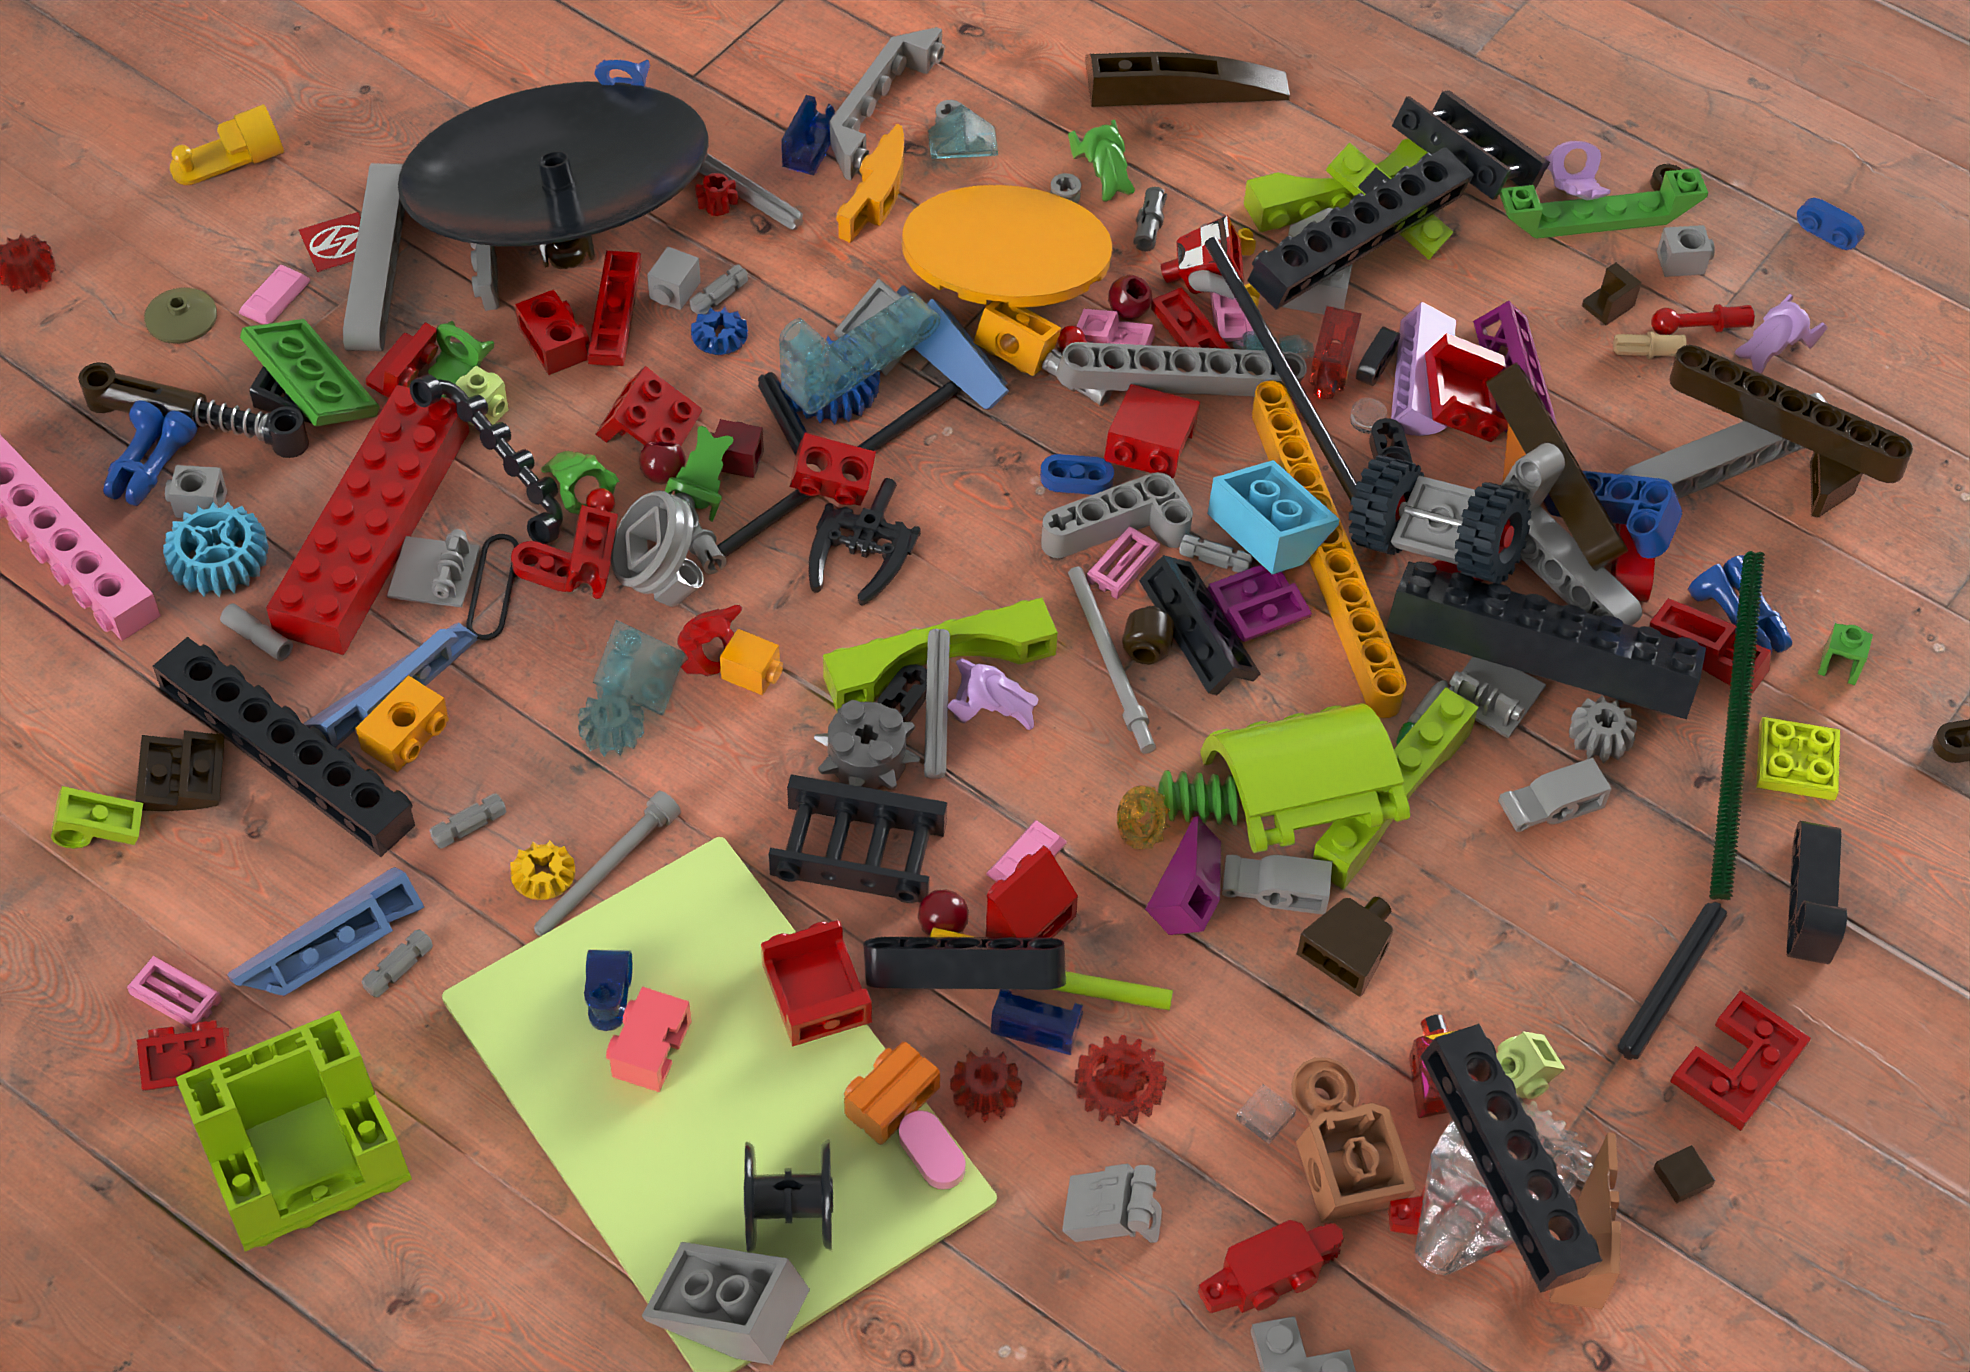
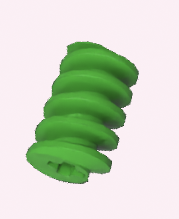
(1200, 796)

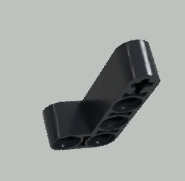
(1814, 917)

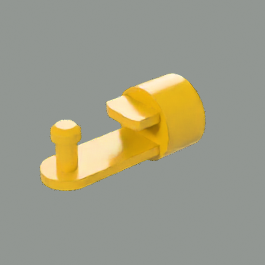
(242, 141)

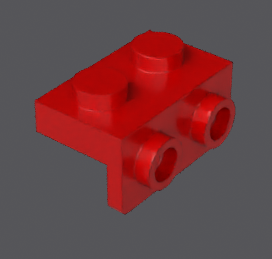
(404, 360)

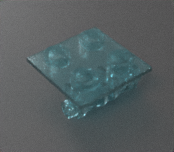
(638, 667)

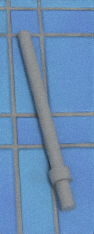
(1134, 714)

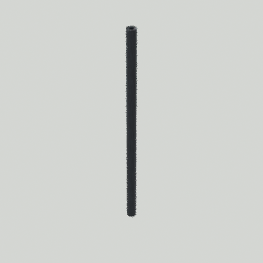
(1282, 366)
(873, 443)

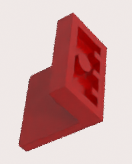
(650, 411)

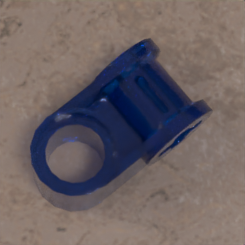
(607, 987)

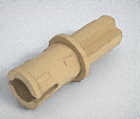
(1648, 345)

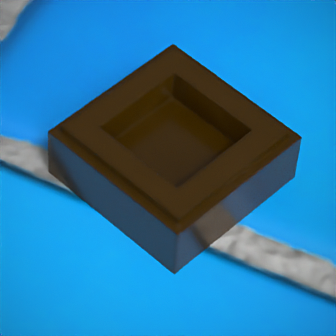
(1684, 1174)

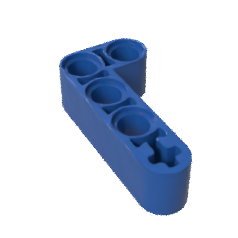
(1641, 503)

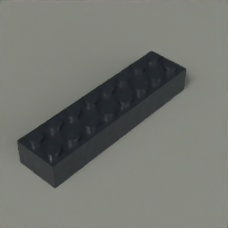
(1547, 639)

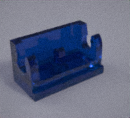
(807, 137)
(1036, 1022)

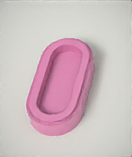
(932, 1150)

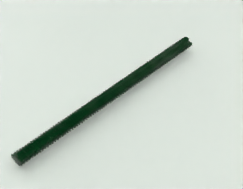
(1736, 727)

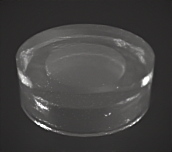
(1366, 413)

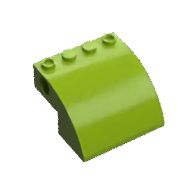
(293, 1130)

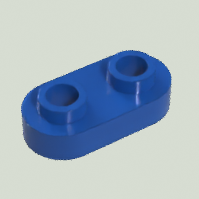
(1830, 223)
(1076, 474)

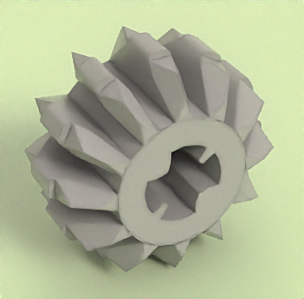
(1602, 729)

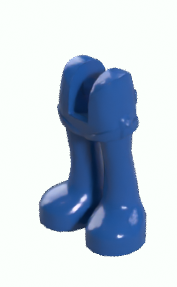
(139, 478)
(1719, 583)

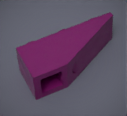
(1190, 883)

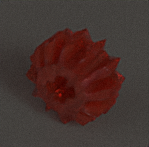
(26, 263)
(985, 1099)

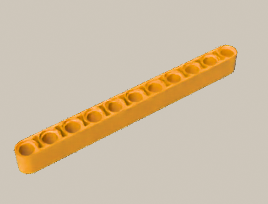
(1334, 560)

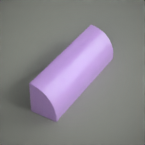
(1411, 389)

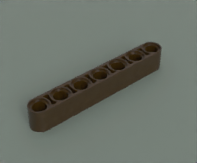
(1791, 414)
(1572, 491)

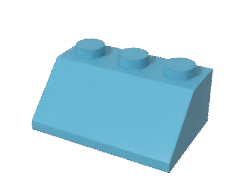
(1270, 515)

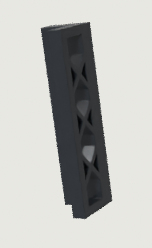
(1199, 624)

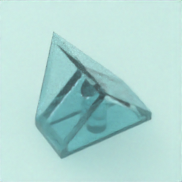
(962, 135)

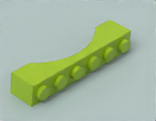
(1287, 199)
(1010, 633)
(1419, 753)

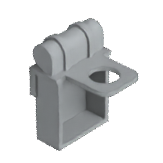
(1112, 1204)

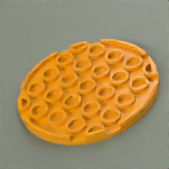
(1006, 245)

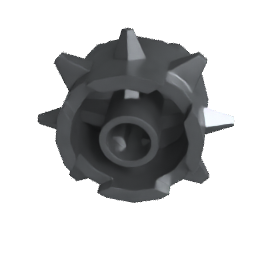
(867, 745)

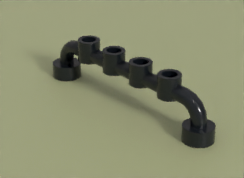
(542, 527)

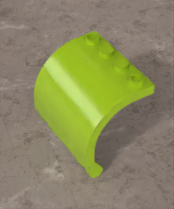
(1311, 771)

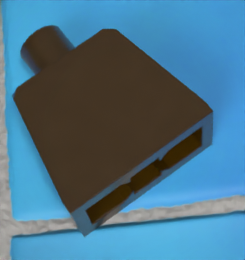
(1348, 942)

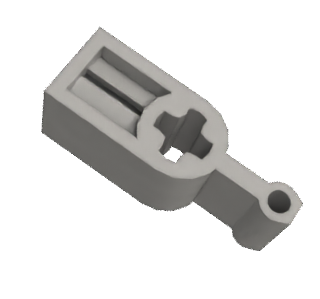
(1557, 796)
(1280, 882)

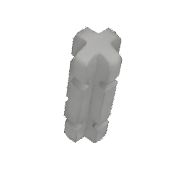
(719, 290)
(1215, 553)
(467, 820)
(397, 963)

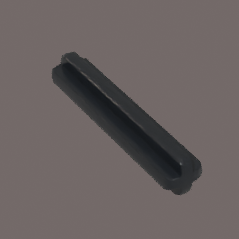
(782, 409)

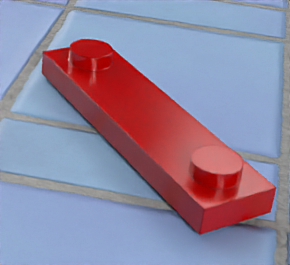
(614, 308)

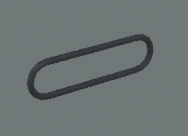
(477, 585)

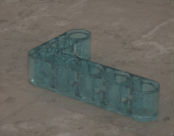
(821, 372)

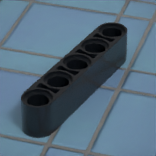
(965, 963)

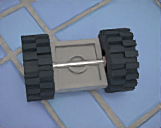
(1440, 520)

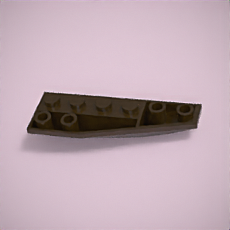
(1179, 79)

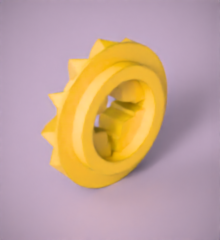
(542, 885)

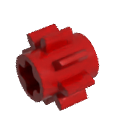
(716, 194)

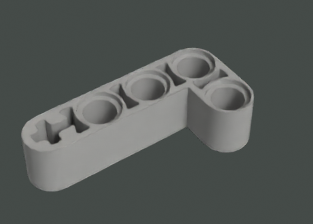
(1106, 516)

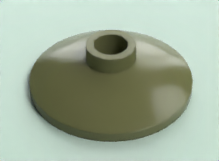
(180, 315)

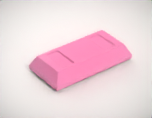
(274, 295)
(1028, 843)

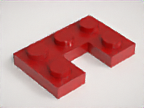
(1770, 1054)

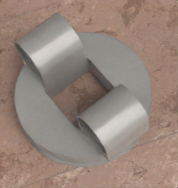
(664, 567)

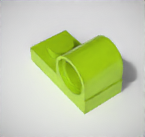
(87, 815)

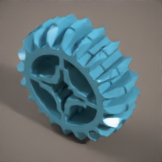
(217, 558)

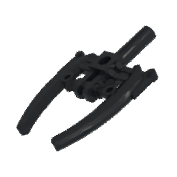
(867, 530)

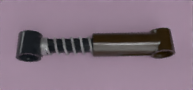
(112, 391)

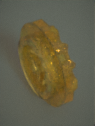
(1134, 806)

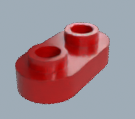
(549, 567)

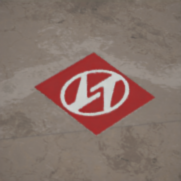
(332, 241)

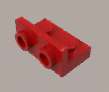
(169, 1054)

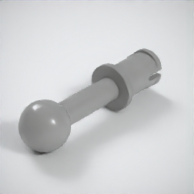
(704, 544)

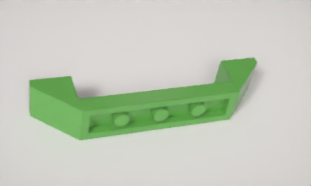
(1677, 195)

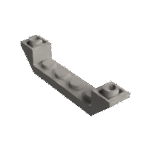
(911, 50)

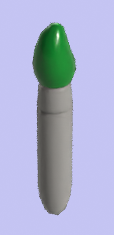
(1421, 708)

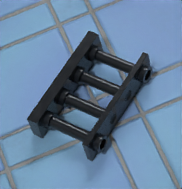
(1473, 139)
(865, 805)

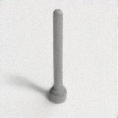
(660, 810)

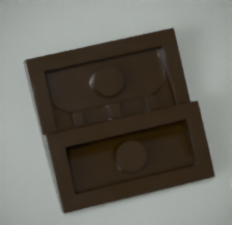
(180, 772)

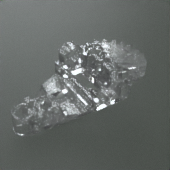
(1458, 1212)

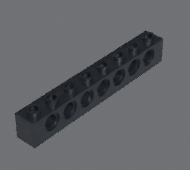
(1358, 227)
(232, 706)

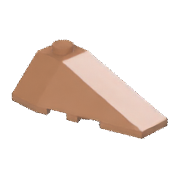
(1598, 1213)

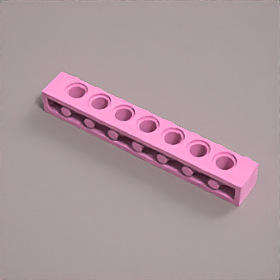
(72, 549)

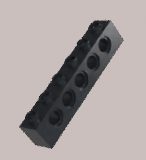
(1506, 1178)

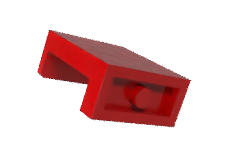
(1459, 389)
(1151, 430)
(815, 983)

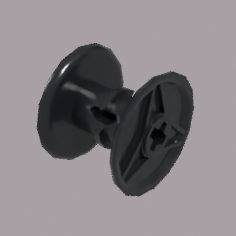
(787, 1196)

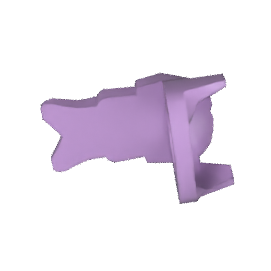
(1582, 183)
(1781, 326)
(992, 691)

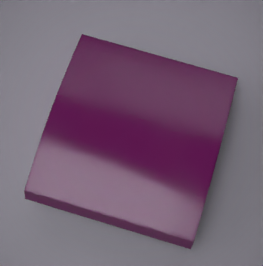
(1258, 602)

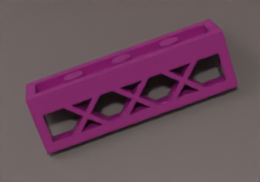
(1520, 344)

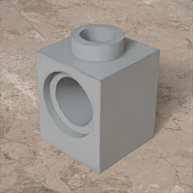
(1685, 251)
(195, 487)

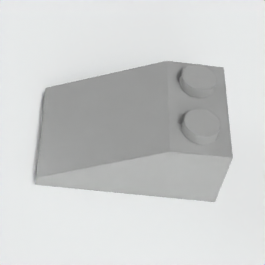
(729, 1300)

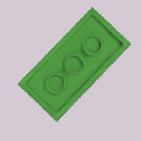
(309, 372)

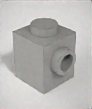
(674, 278)

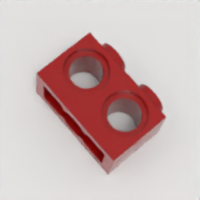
(552, 331)
(833, 460)

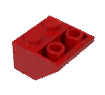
(1032, 900)

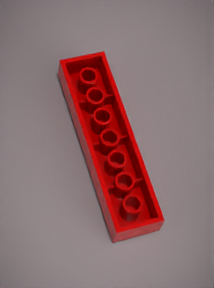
(367, 522)

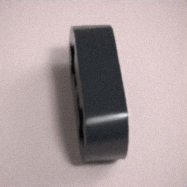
(1378, 356)
(897, 692)

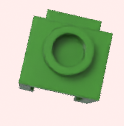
(1848, 642)

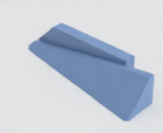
(960, 359)
(422, 664)
(331, 935)

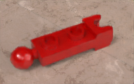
(593, 543)

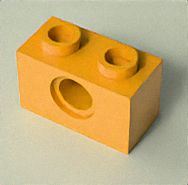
(1016, 336)
(410, 705)

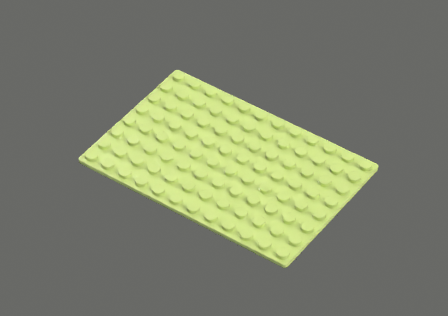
(673, 1160)

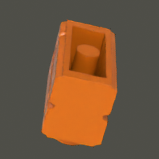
(890, 1091)

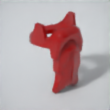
(701, 631)

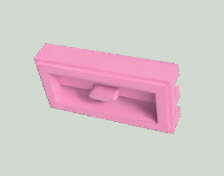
(1108, 582)
(200, 1010)

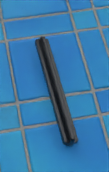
(1672, 981)

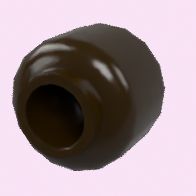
(1148, 635)

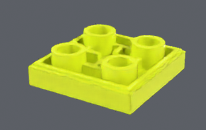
(1798, 758)

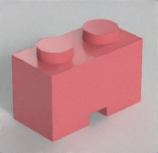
(649, 1031)

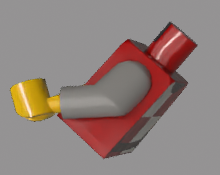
(1198, 267)

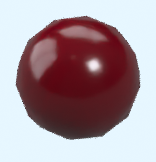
(1130, 296)
(661, 461)
(943, 911)

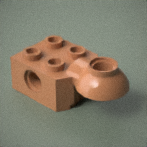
(1347, 1150)

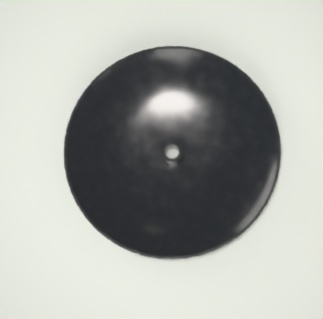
(553, 163)

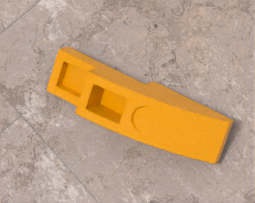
(879, 186)

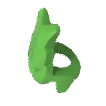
(1105, 150)
(456, 359)
(572, 466)
(702, 471)

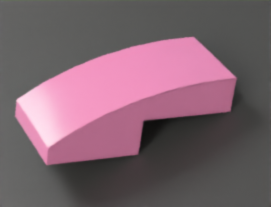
(1228, 318)
(1104, 327)

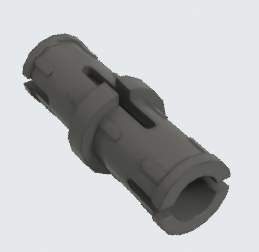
(1150, 218)

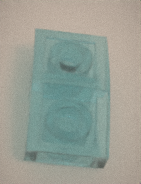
(1287, 344)

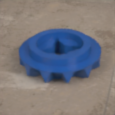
(728, 340)

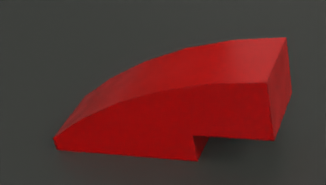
(1710, 632)

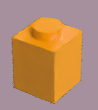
(751, 662)

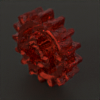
(1116, 1084)

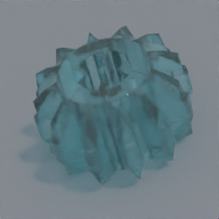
(611, 723)

